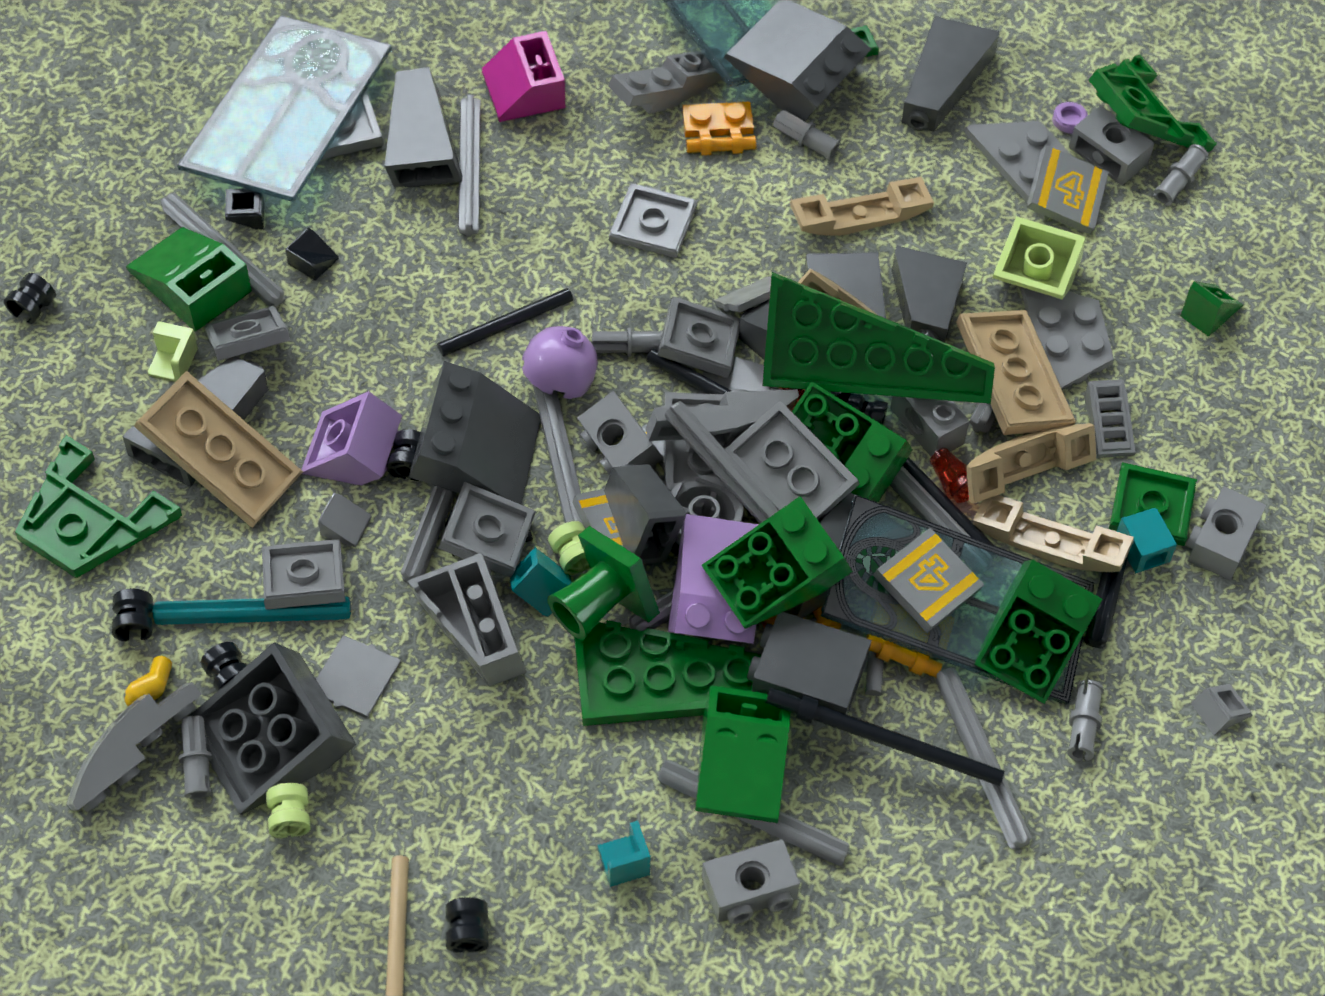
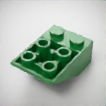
(193, 276)
(855, 439)
(777, 565)
(1036, 630)
(742, 755)

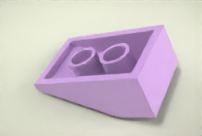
(696, 601)

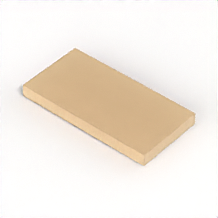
(1024, 384)
(218, 449)

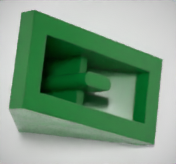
(1208, 307)

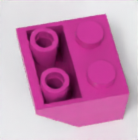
(525, 78)

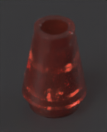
(951, 474)

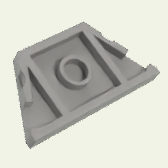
(1014, 150)
(1070, 334)

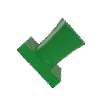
(612, 579)

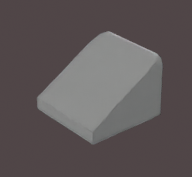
(343, 520)
(1221, 708)

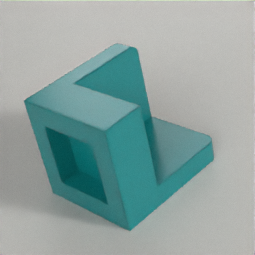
(1152, 540)
(537, 579)
(625, 857)

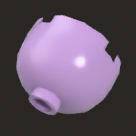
(560, 361)

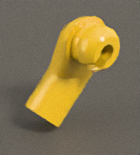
(152, 682)

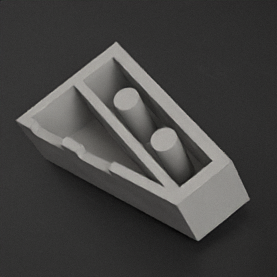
(472, 616)

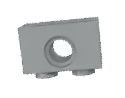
(1111, 145)
(608, 421)
(932, 422)
(1236, 517)
(765, 864)

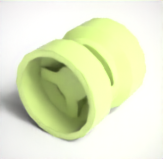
(566, 543)
(288, 810)

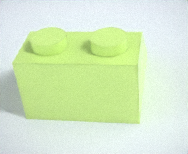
(1040, 258)

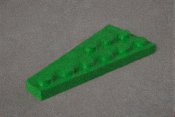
(862, 352)
(652, 673)

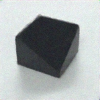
(245, 208)
(310, 254)

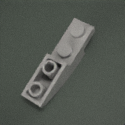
(668, 85)
(724, 421)
(116, 753)

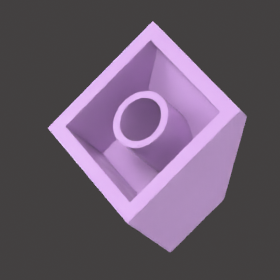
(353, 441)

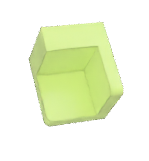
(175, 351)

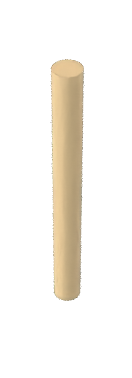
(397, 926)

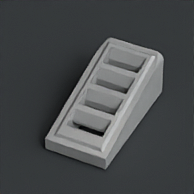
(1110, 396)

